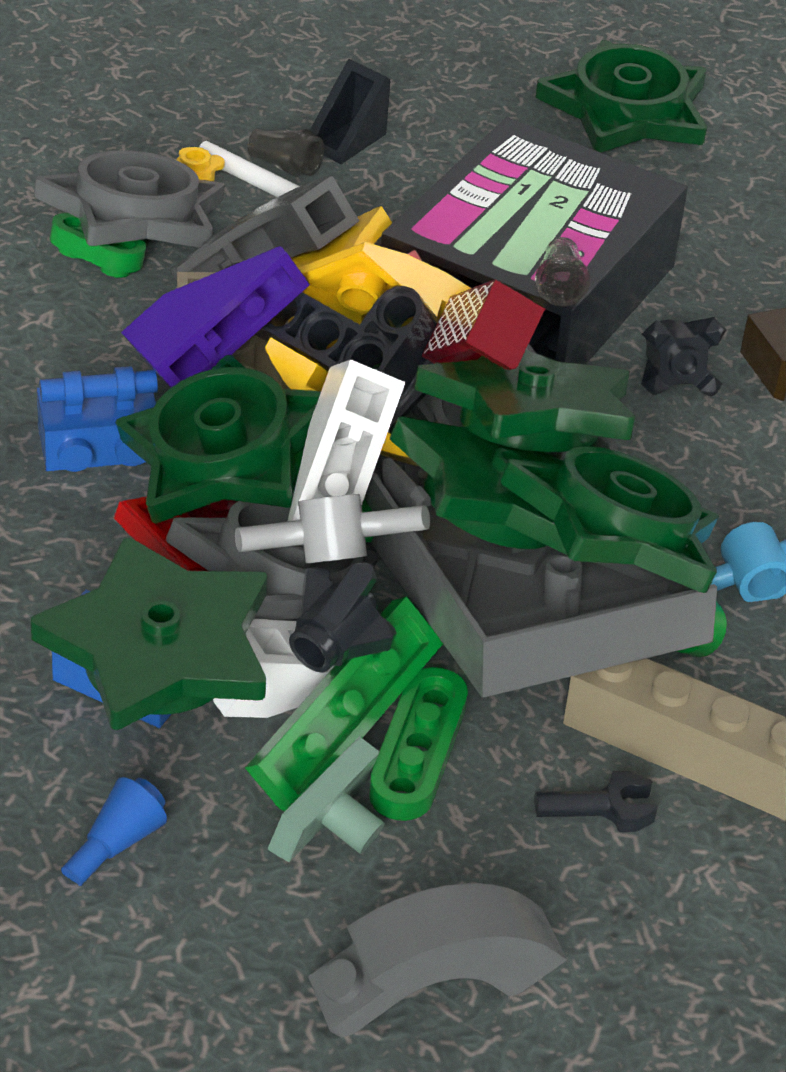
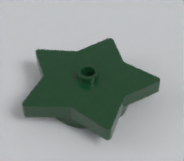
(629, 96)
(536, 405)
(220, 439)
(467, 485)
(620, 512)
(160, 635)

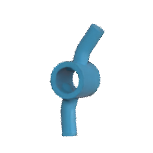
(753, 562)

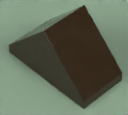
(765, 349)

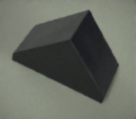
(353, 112)

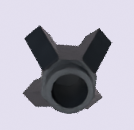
(680, 354)
(339, 619)

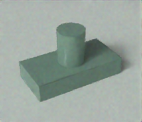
(331, 805)

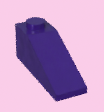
(214, 315)

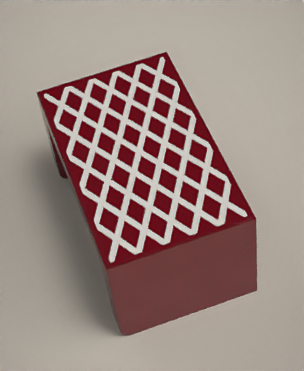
(486, 323)

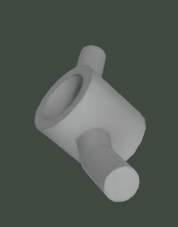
(332, 528)

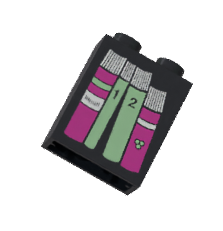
(518, 195)

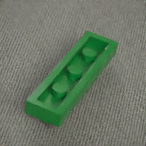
(343, 708)

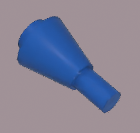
(126, 817)

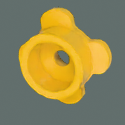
(201, 162)

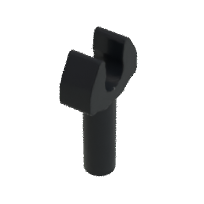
(603, 803)

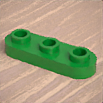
(421, 724)

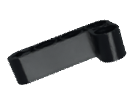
(369, 343)

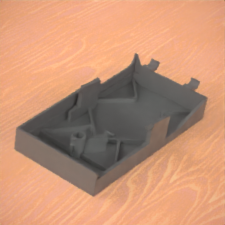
(530, 612)

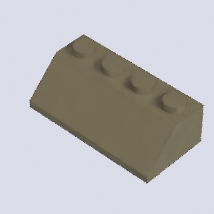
(685, 729)

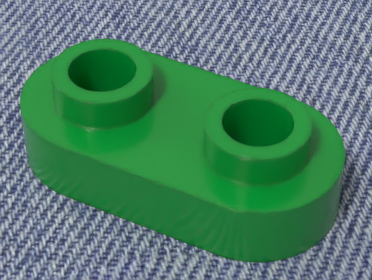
(113, 259)

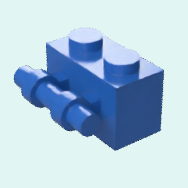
(81, 413)

